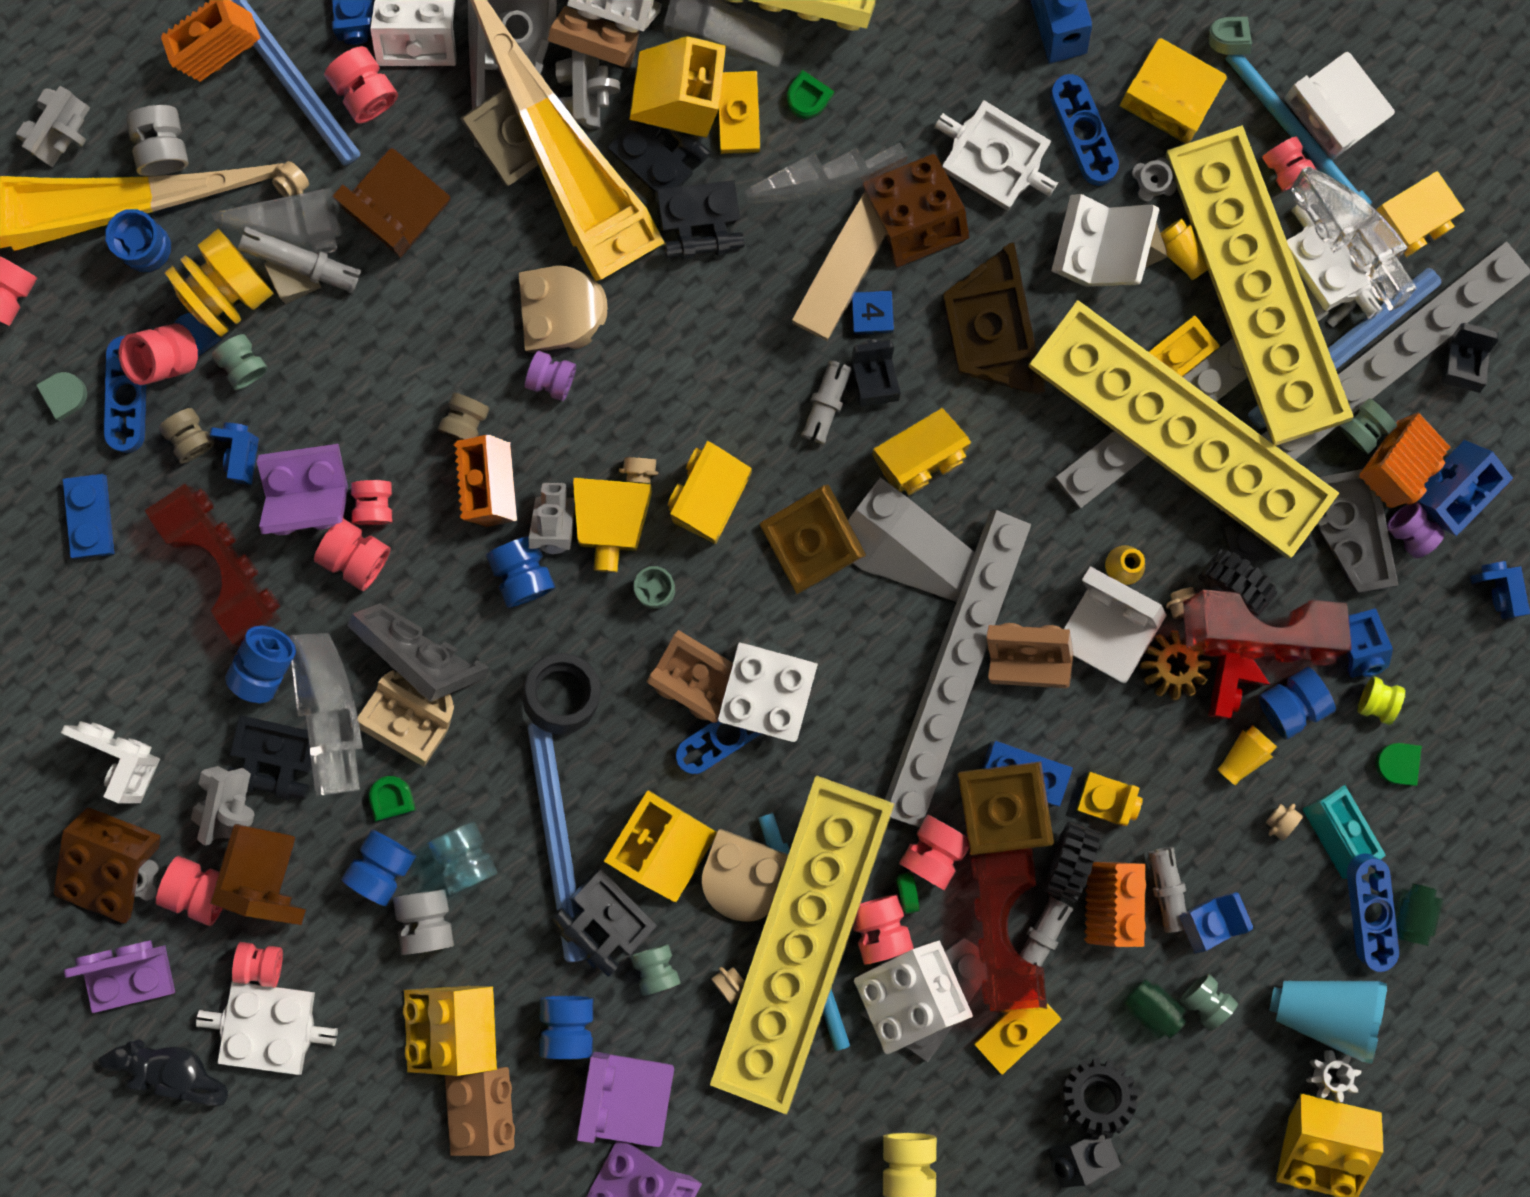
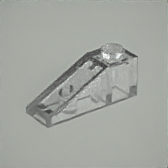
(718, 22)
(302, 220)

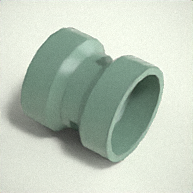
(239, 361)
(1368, 426)
(652, 582)
(655, 970)
(1211, 1005)

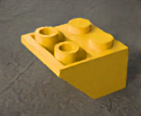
(679, 85)
(922, 450)
(709, 493)
(661, 846)
(450, 1030)
(1330, 1147)

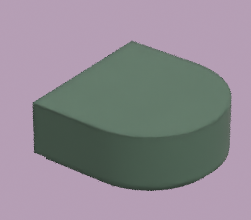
(1230, 36)
(63, 394)

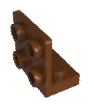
(394, 202)
(918, 209)
(102, 863)
(254, 875)

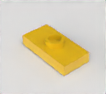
(739, 113)
(1015, 1035)

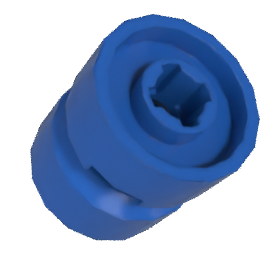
(138, 240)
(520, 572)
(260, 664)
(1292, 705)
(380, 864)
(566, 1027)

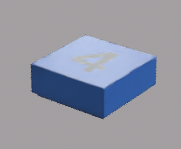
(872, 312)

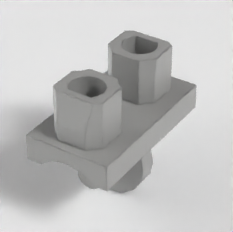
(590, 87)
(55, 127)
(552, 519)
(223, 803)

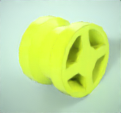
(1381, 700)

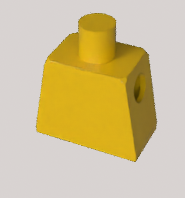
(610, 518)

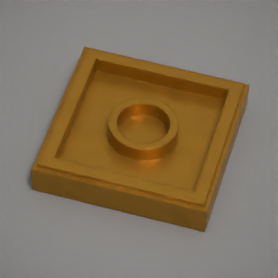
(812, 539)
(1006, 808)

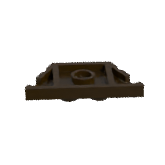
(993, 324)

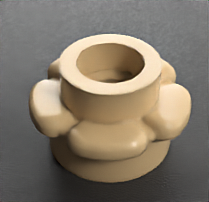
(289, 180)
(639, 469)
(1178, 598)
(1283, 821)
(729, 984)

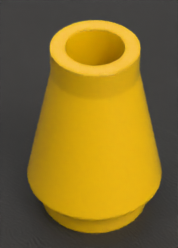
(1184, 248)
(1119, 571)
(1247, 755)

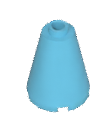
(1334, 1013)

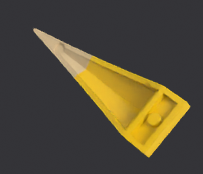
(591, 197)
(53, 208)

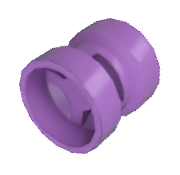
(554, 377)
(1416, 530)

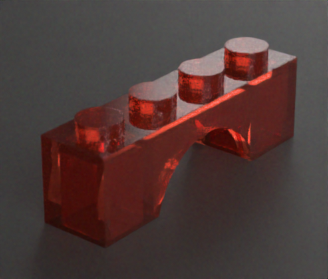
(186, 520)
(1223, 625)
(1011, 980)

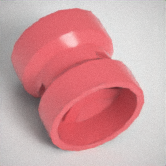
(1282, 157)
(371, 502)
(257, 964)

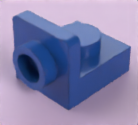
(352, 20)
(241, 457)
(1510, 589)
(1369, 643)
(1215, 921)

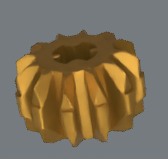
(1161, 668)

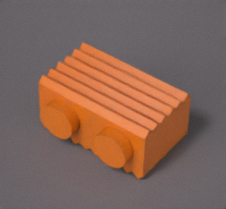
(210, 38)
(1405, 461)
(485, 480)
(1116, 904)

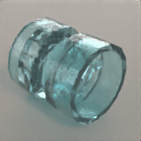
(462, 858)

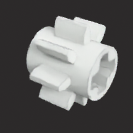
(1323, 1079)

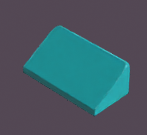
(1342, 829)

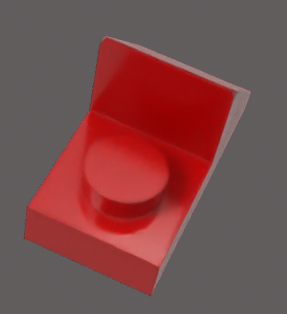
(1231, 670)

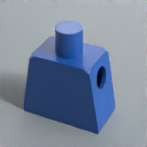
(1059, 19)

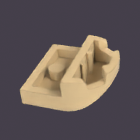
(560, 308)
(406, 718)
(741, 876)

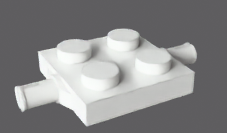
(996, 155)
(1327, 274)
(266, 1028)

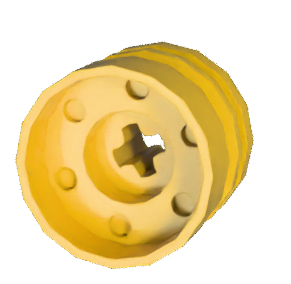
(218, 283)

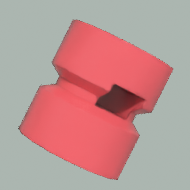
(357, 78)
(13, 284)
(158, 354)
(352, 554)
(935, 852)
(189, 889)
(881, 929)

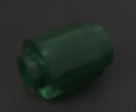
(1418, 914)
(1155, 1009)

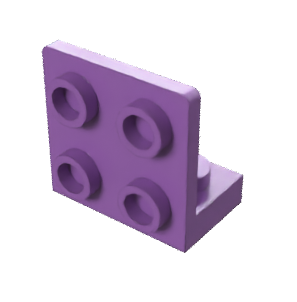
(302, 489)
(129, 978)
(625, 1100)
(635, 1174)

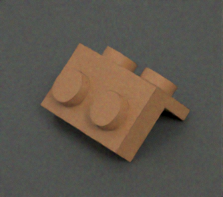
(594, 37)
(1030, 655)
(692, 676)
(480, 1113)

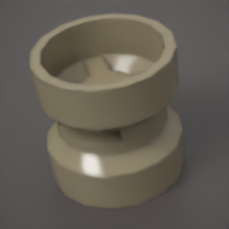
(463, 417)
(186, 435)

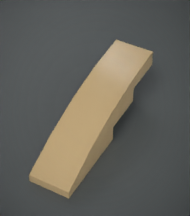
(841, 271)

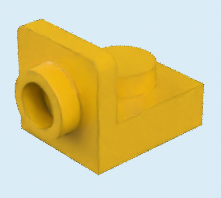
(1109, 799)

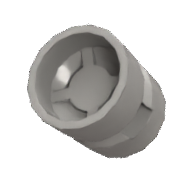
(156, 135)
(423, 922)

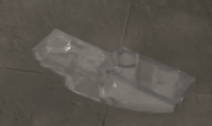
(1349, 221)
(330, 713)

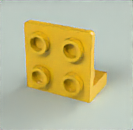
(1173, 90)

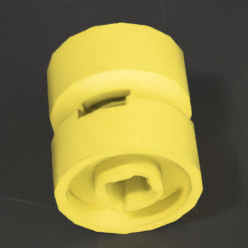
(909, 1165)

